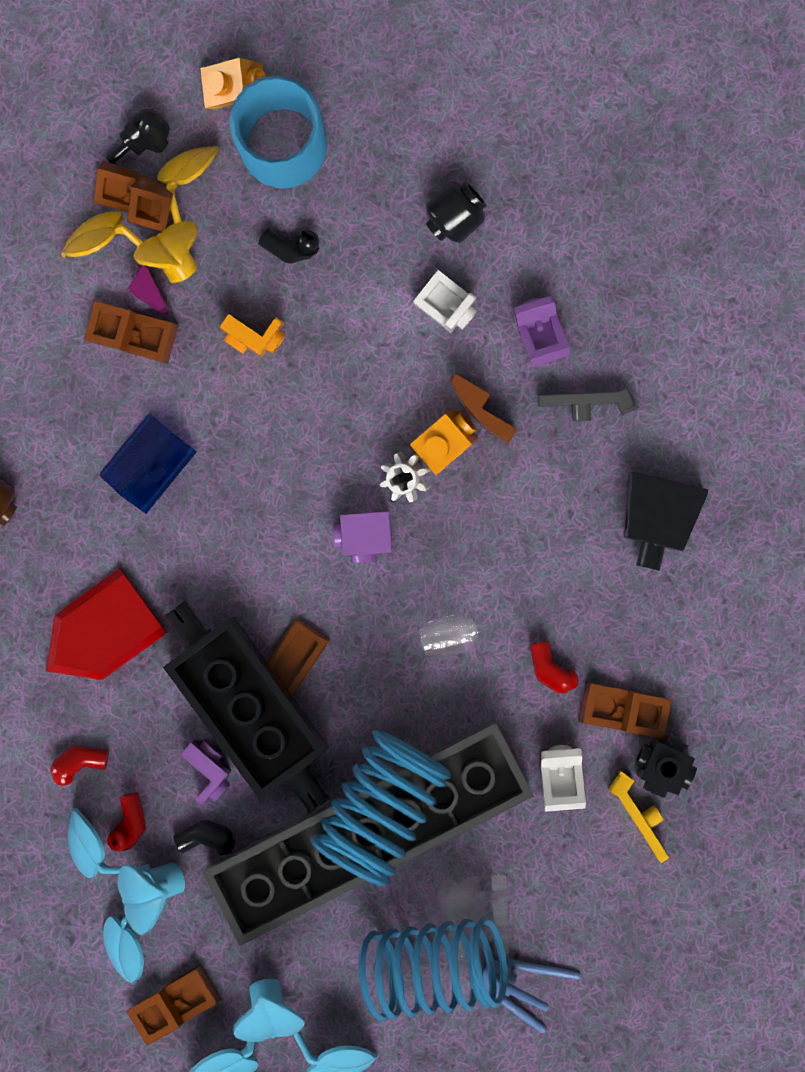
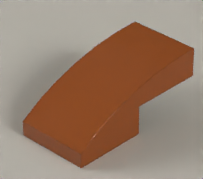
(133, 193)
(131, 332)
(473, 400)
(625, 710)
(173, 1005)

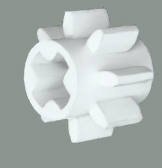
(406, 466)

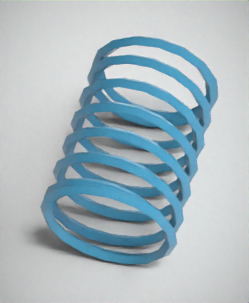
(276, 94)
(400, 754)
(393, 959)

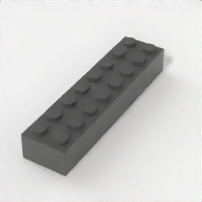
(289, 876)

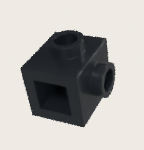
(650, 762)

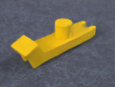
(644, 820)

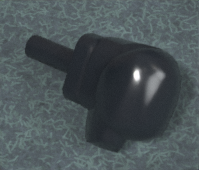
(142, 132)

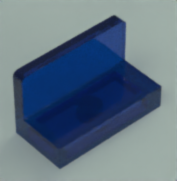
(147, 463)

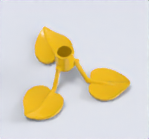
(167, 249)

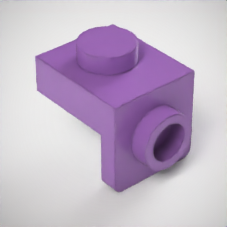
(541, 331)
(206, 761)

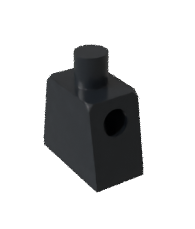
(660, 515)

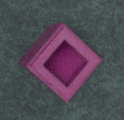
(147, 290)

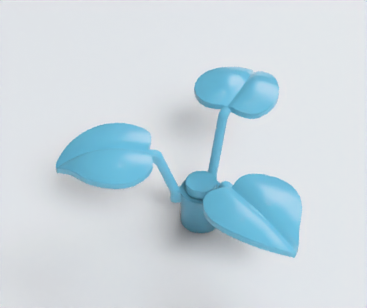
(141, 891)
(274, 1019)

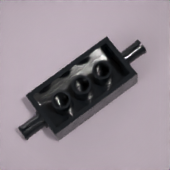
(246, 707)

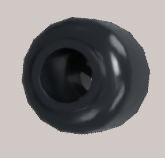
(455, 212)

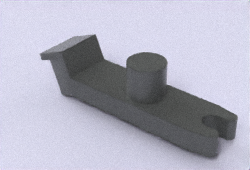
(581, 402)

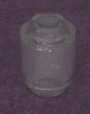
(448, 635)

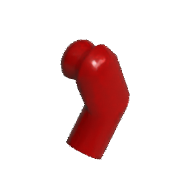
(549, 673)
(74, 760)
(131, 826)

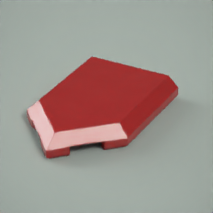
(102, 630)

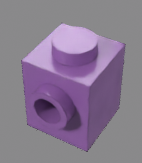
(363, 535)

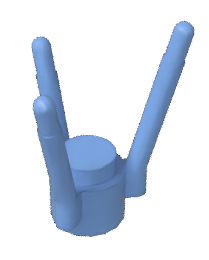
(515, 991)

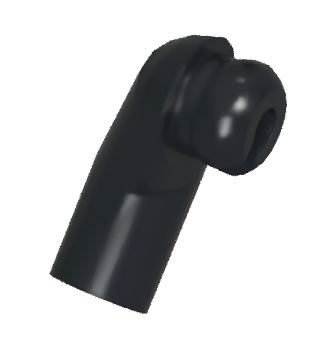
(292, 249)
(208, 834)

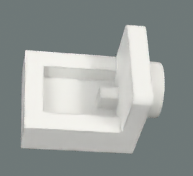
(446, 302)
(562, 778)

